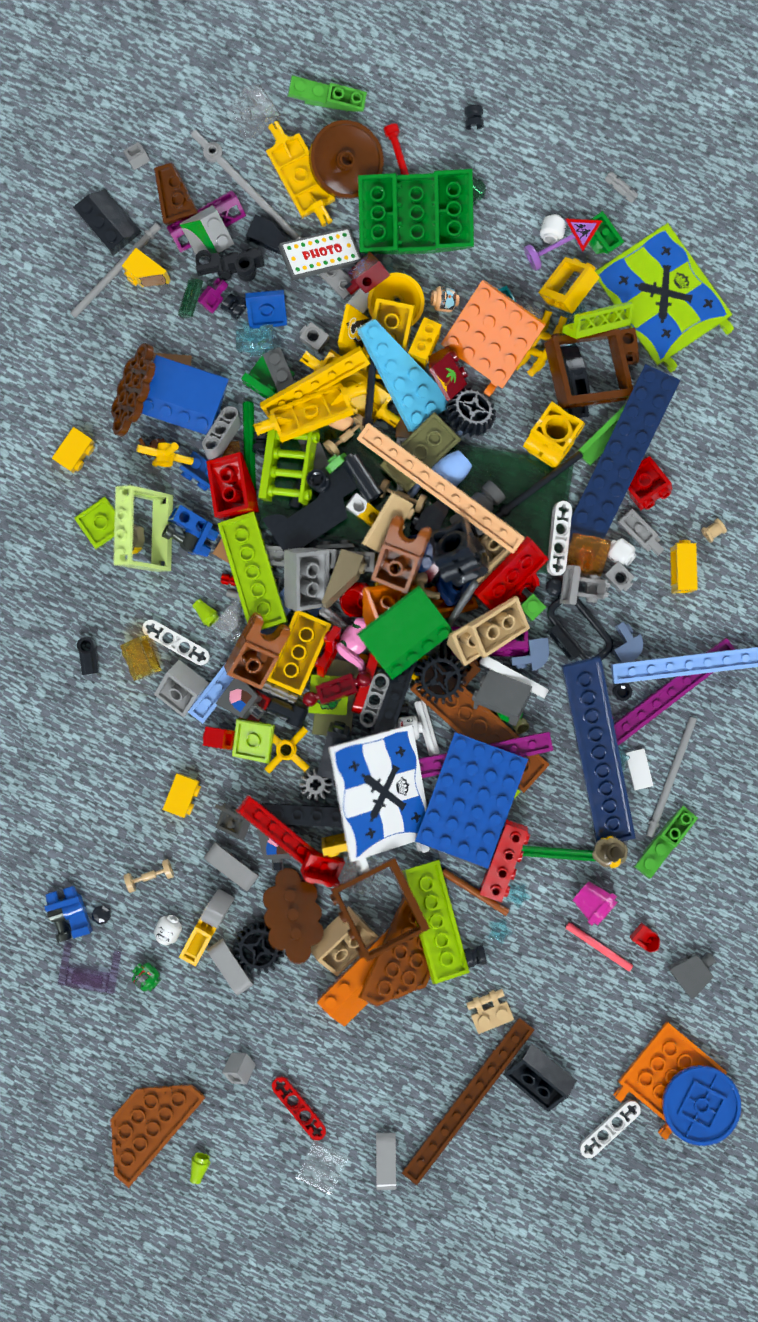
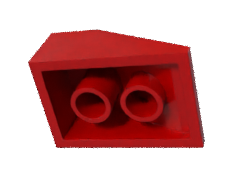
(231, 487)

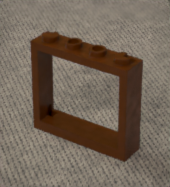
(560, 379)
(409, 897)

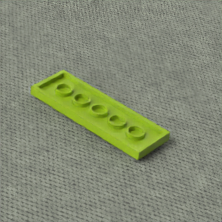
(252, 569)
(442, 941)

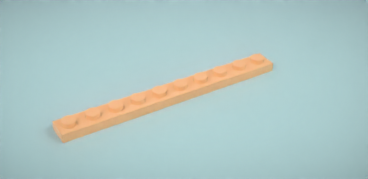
(441, 488)

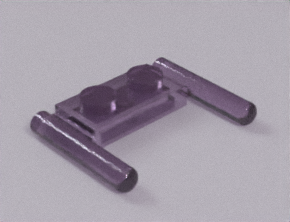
(87, 978)

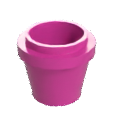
(594, 903)

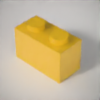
(74, 450)
(181, 795)

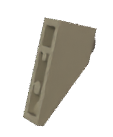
(345, 574)

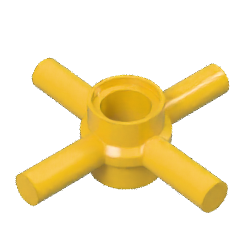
(165, 454)
(293, 756)

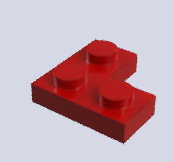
(330, 651)

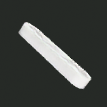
(555, 537)
(177, 640)
(502, 669)
(612, 1131)

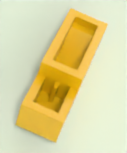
(197, 942)

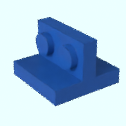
(266, 308)

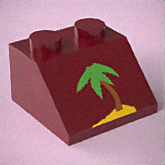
(447, 372)

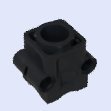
(459, 553)

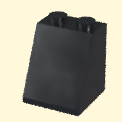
(337, 734)

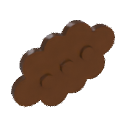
(133, 389)
(292, 916)

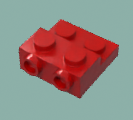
(649, 485)

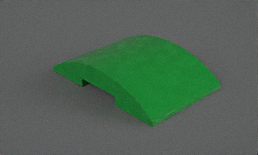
(416, 212)

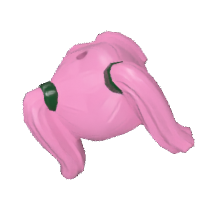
(351, 645)

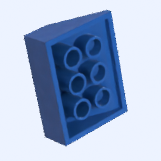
(184, 395)

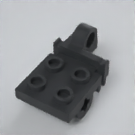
(231, 264)

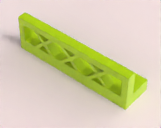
(605, 321)

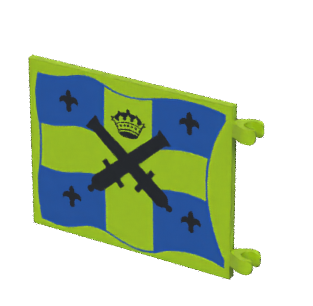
(668, 293)

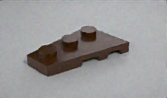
(173, 195)

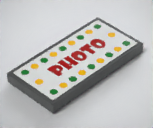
(320, 253)

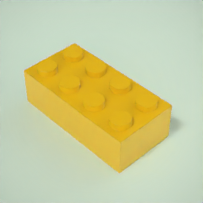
(396, 320)
(299, 652)

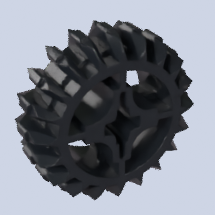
(470, 412)
(433, 662)
(250, 945)

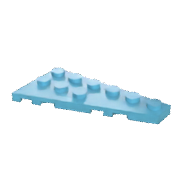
(408, 384)

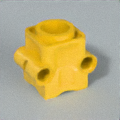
(558, 424)

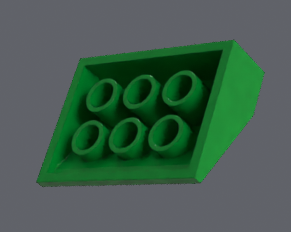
(405, 632)

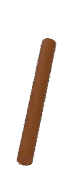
(475, 892)

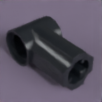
(88, 659)
(291, 713)

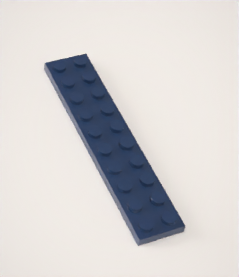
(623, 453)
(598, 749)

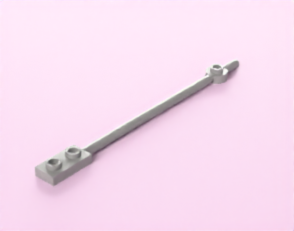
(335, 279)

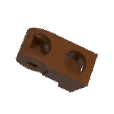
(630, 345)

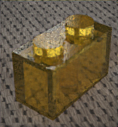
(140, 658)

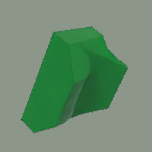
(606, 236)

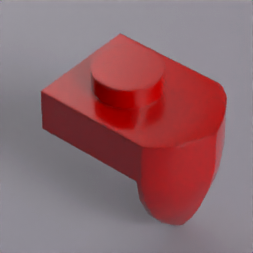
(646, 938)

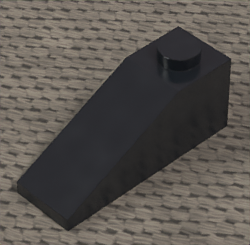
(265, 234)
(430, 517)

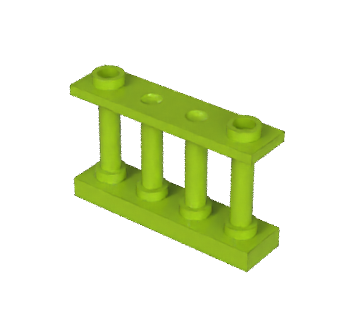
(271, 471)

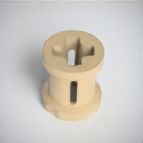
(714, 530)

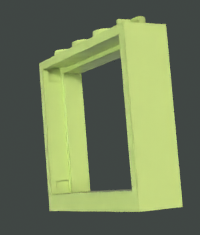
(123, 532)

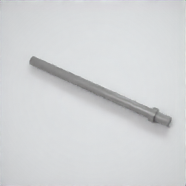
(148, 234)
(654, 823)

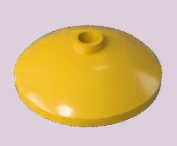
(402, 287)

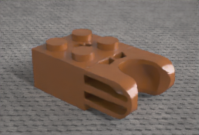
(403, 551)
(257, 647)

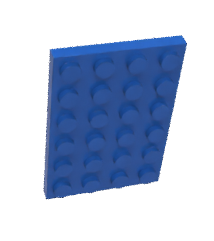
(471, 800)

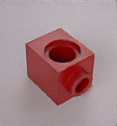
(218, 738)

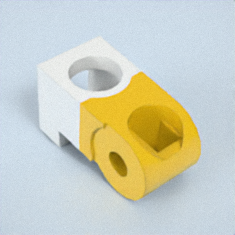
(362, 509)

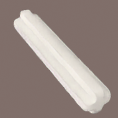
(428, 732)

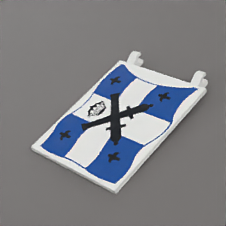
(379, 793)

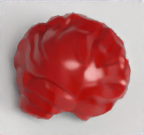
(352, 600)

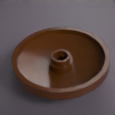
(343, 153)

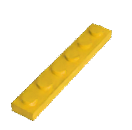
(318, 380)

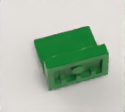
(260, 379)

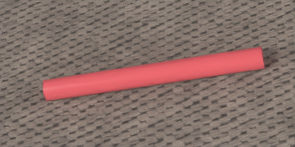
(598, 946)

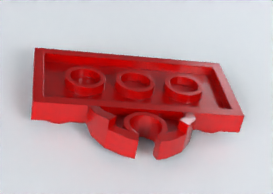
(513, 576)

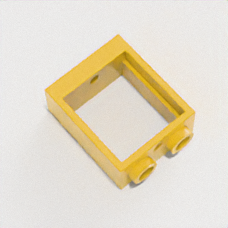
(578, 290)
(425, 341)
(683, 567)

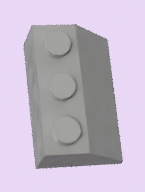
(305, 577)

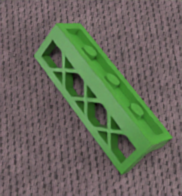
(596, 444)

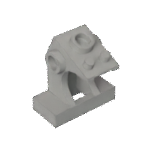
(595, 587)

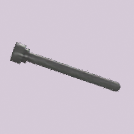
(456, 612)

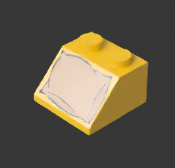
(144, 271)

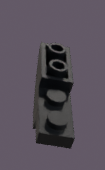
(576, 376)

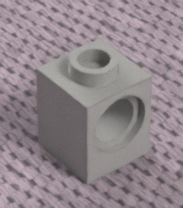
(317, 345)
(610, 577)

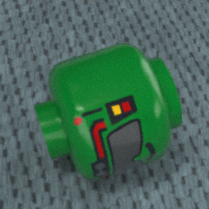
(146, 977)

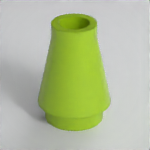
(205, 612)
(199, 1166)

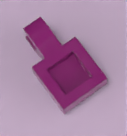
(211, 298)

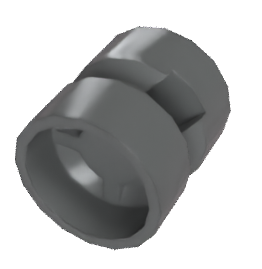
(489, 496)

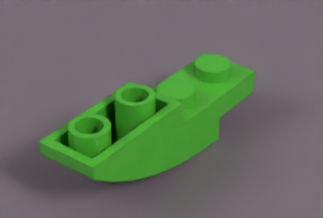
(327, 96)
(665, 841)

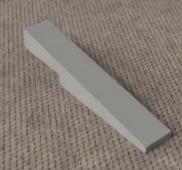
(276, 557)

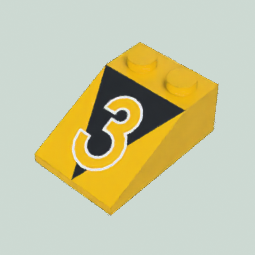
(349, 336)

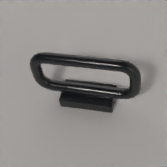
(565, 640)

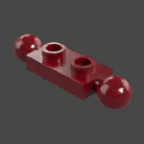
(337, 689)

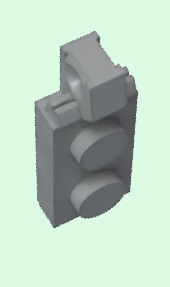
(641, 532)

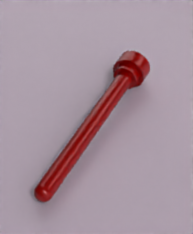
(392, 132)

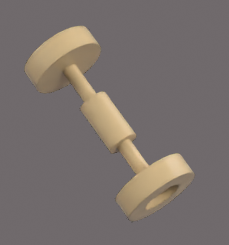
(332, 448)
(420, 503)
(130, 883)

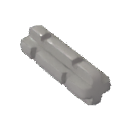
(620, 186)
(333, 618)
(280, 692)

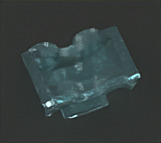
(255, 341)

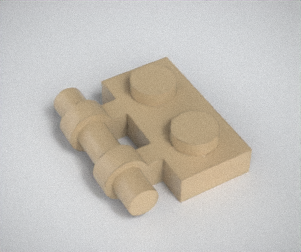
(493, 1016)

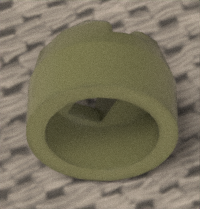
(522, 726)

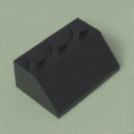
(107, 220)
(540, 1078)

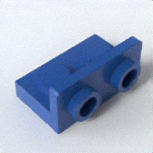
(197, 471)

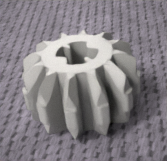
(320, 788)

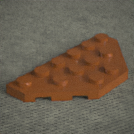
(400, 968)
(147, 1124)

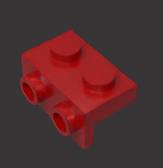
(322, 869)

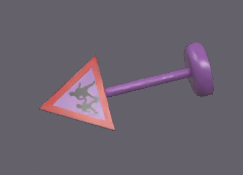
(581, 230)

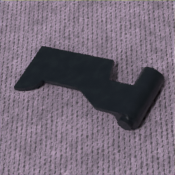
(327, 509)

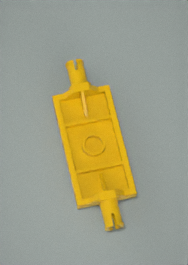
(291, 163)
(381, 394)
(311, 412)

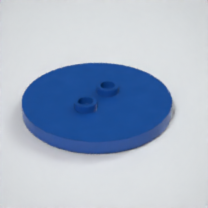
(701, 1105)

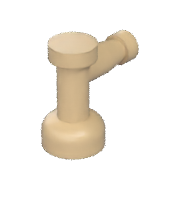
(420, 580)

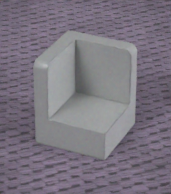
(239, 1068)

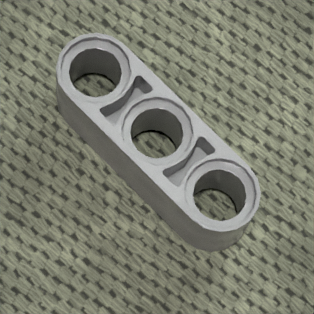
(223, 425)
(374, 709)
(231, 867)
(217, 908)
(229, 967)
(386, 1161)

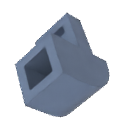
(632, 645)
(537, 657)

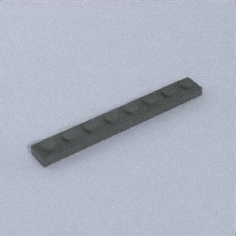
(282, 379)

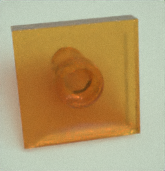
(588, 553)

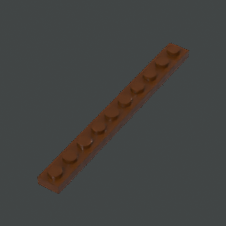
(467, 1101)

